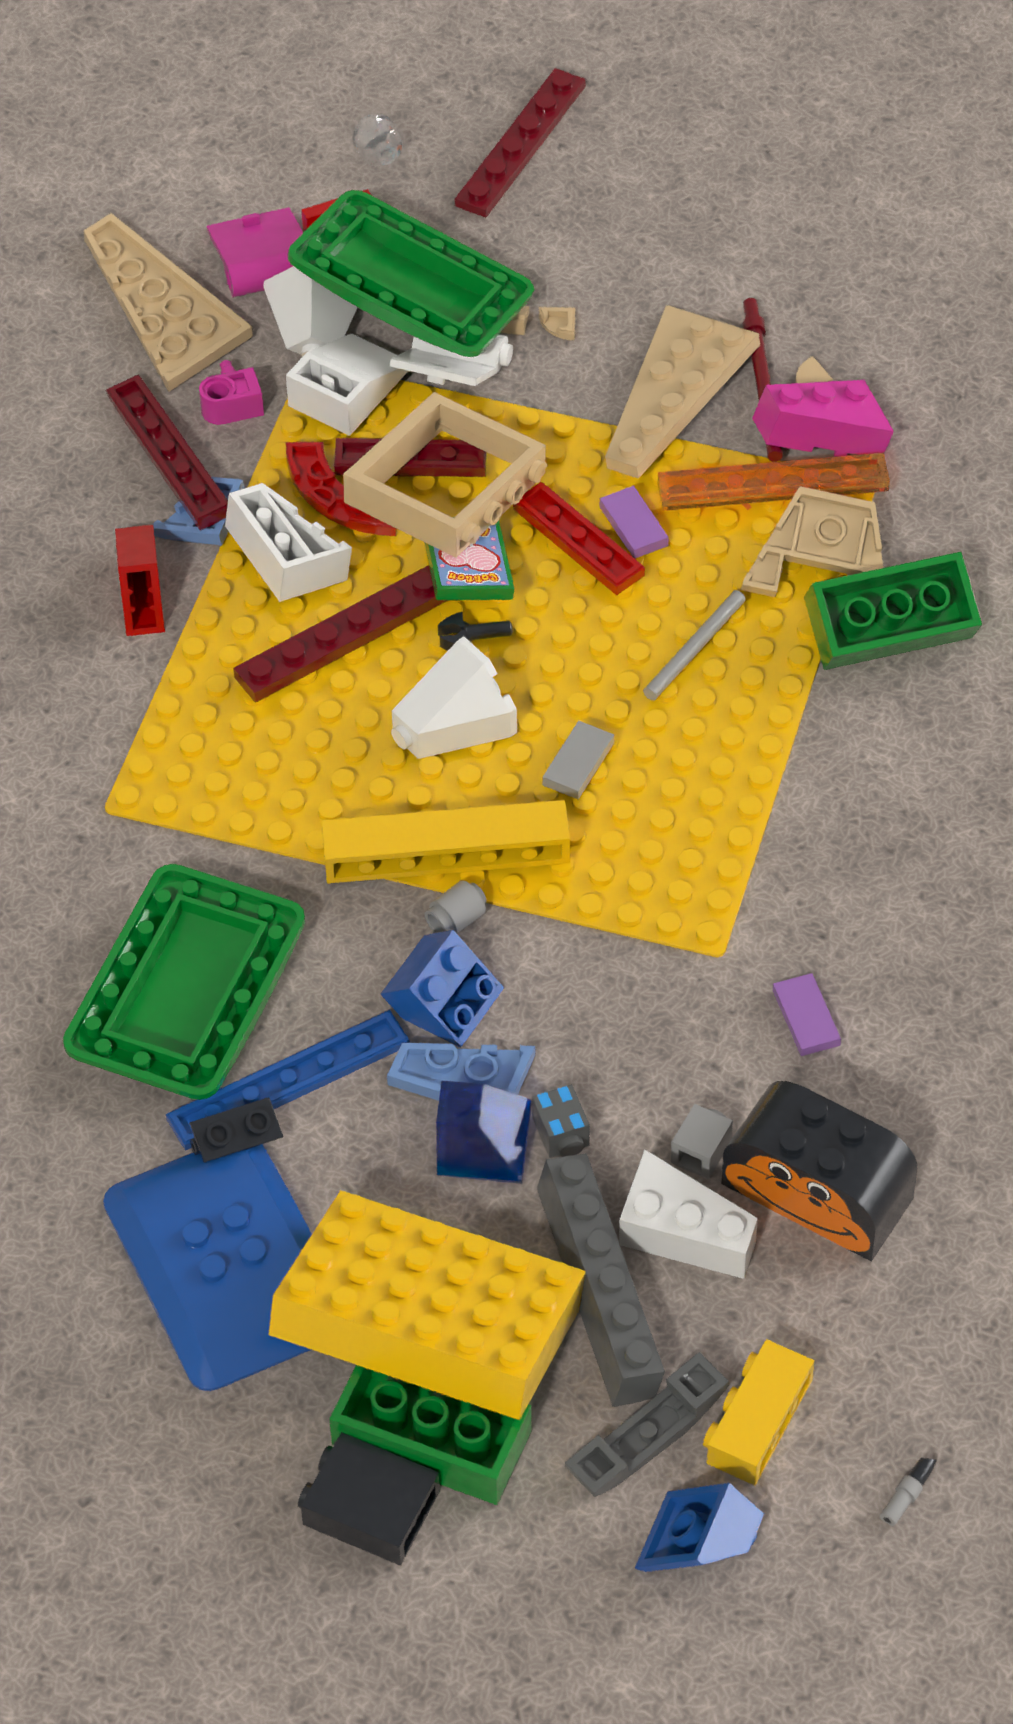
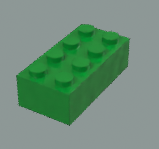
(892, 610)
(459, 1440)

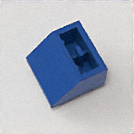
(443, 988)

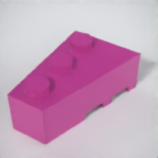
(824, 416)

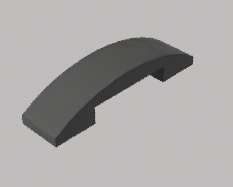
(651, 1429)

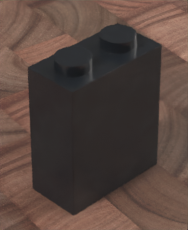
(369, 1498)

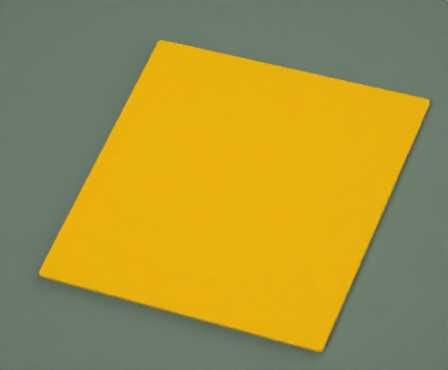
(680, 796)

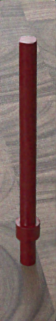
(755, 323)

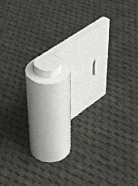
(443, 364)

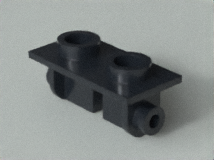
(235, 1130)

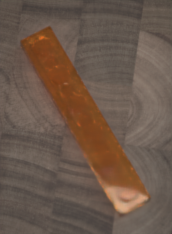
(772, 481)

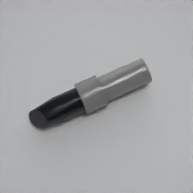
(907, 1491)

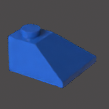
(700, 1528)

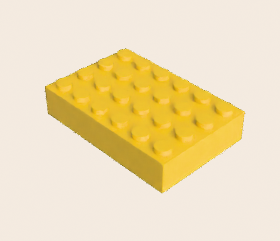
(427, 1304)

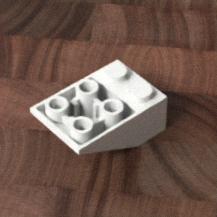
(342, 382)

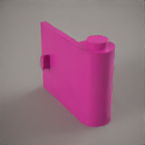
(254, 248)

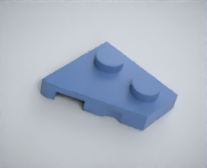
(182, 528)

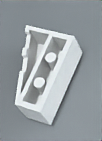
(284, 546)
(685, 1220)

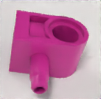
(231, 395)

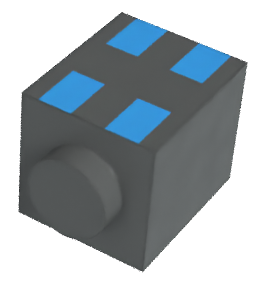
(561, 1121)

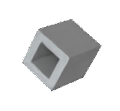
(701, 1141)

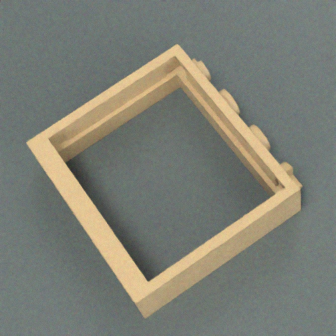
(366, 478)

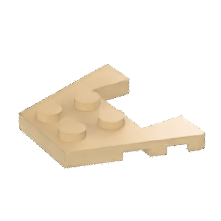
(821, 533)

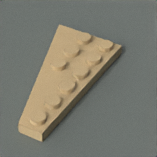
(170, 311)
(677, 378)

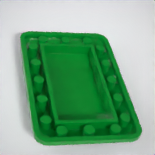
(410, 274)
(185, 981)

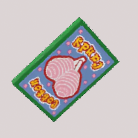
(477, 573)

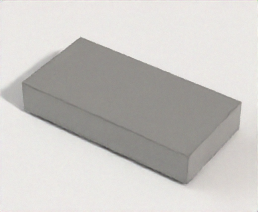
(578, 760)

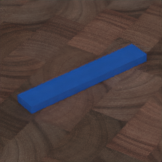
(299, 1072)

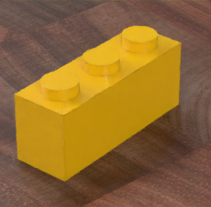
(758, 1411)

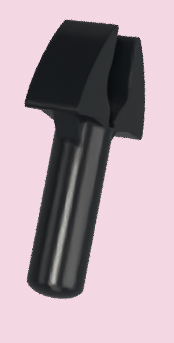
(455, 625)

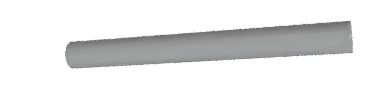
(694, 645)

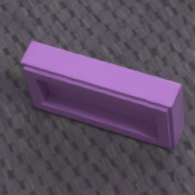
(633, 522)
(806, 1014)

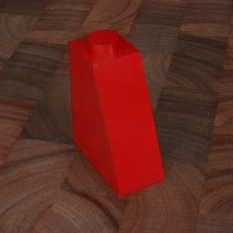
(139, 580)

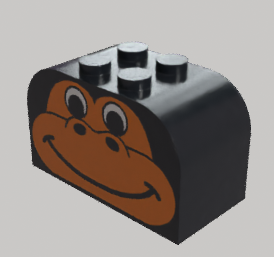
(822, 1167)

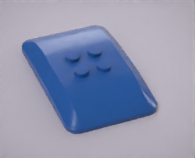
(210, 1257)

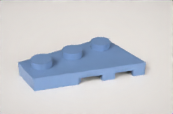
(424, 1065)

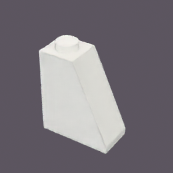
(306, 311)
(454, 706)

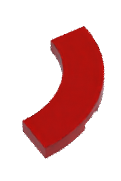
(324, 492)

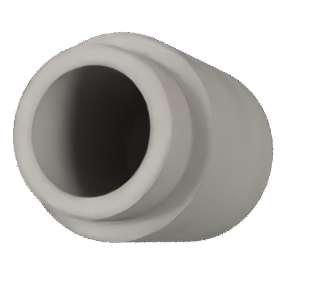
(456, 908)

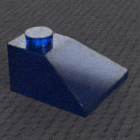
(481, 1132)

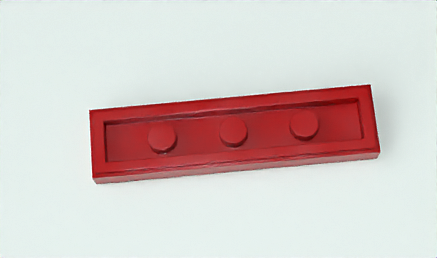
(579, 538)

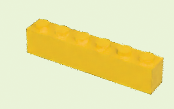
(446, 841)

